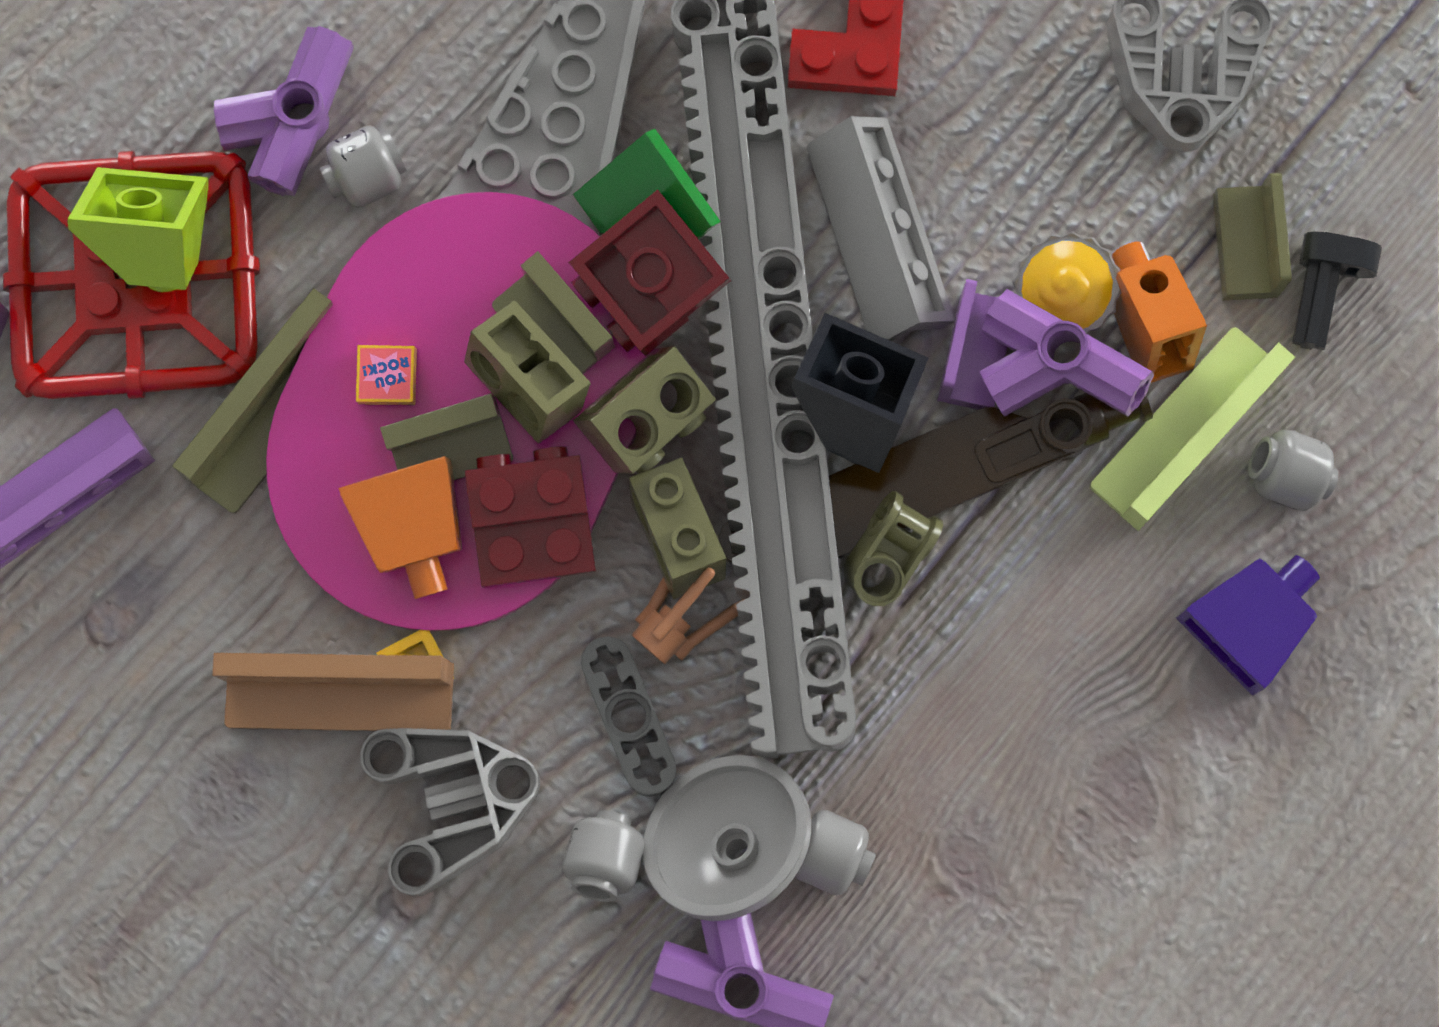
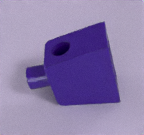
(1254, 619)

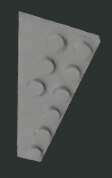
(559, 108)

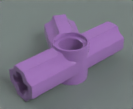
(264, 118)
(1032, 368)
(734, 954)

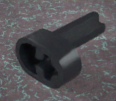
(1326, 258)

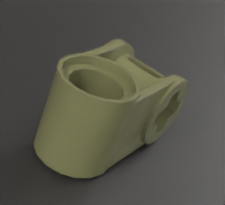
(892, 546)

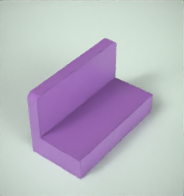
(969, 353)

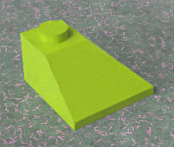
(143, 225)

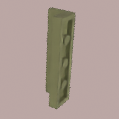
(231, 448)

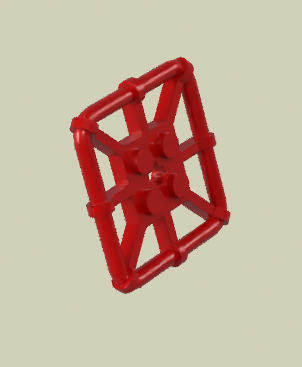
(107, 303)

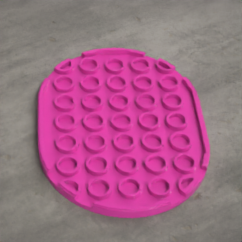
(426, 287)

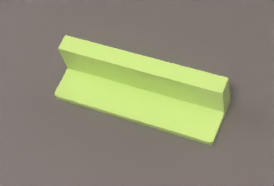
(1188, 426)

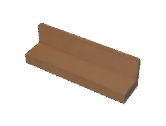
(335, 691)

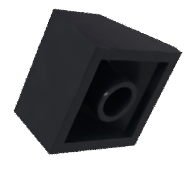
(856, 390)

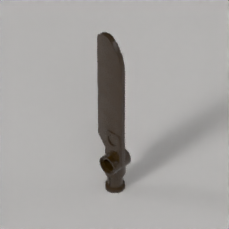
(963, 462)

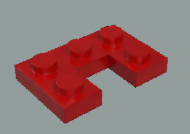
(854, 61)

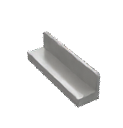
(879, 228)

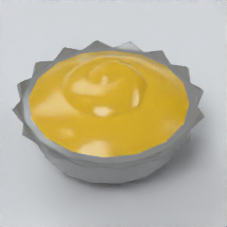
(1070, 280)

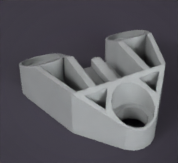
(1139, 65)
(440, 752)

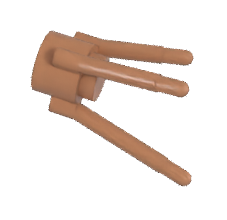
(664, 630)

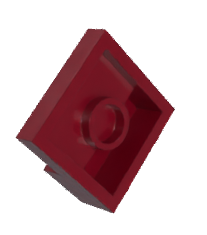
(647, 274)
(530, 517)

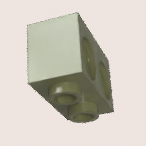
(526, 371)
(638, 398)
(676, 526)

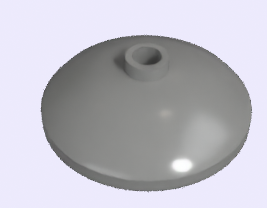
(713, 816)

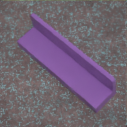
(68, 482)

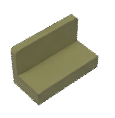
(1252, 240)
(558, 313)
(457, 431)

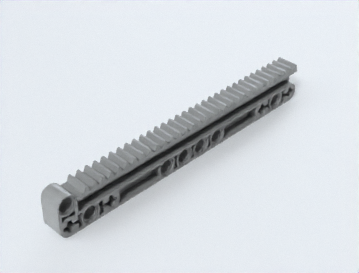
(775, 494)

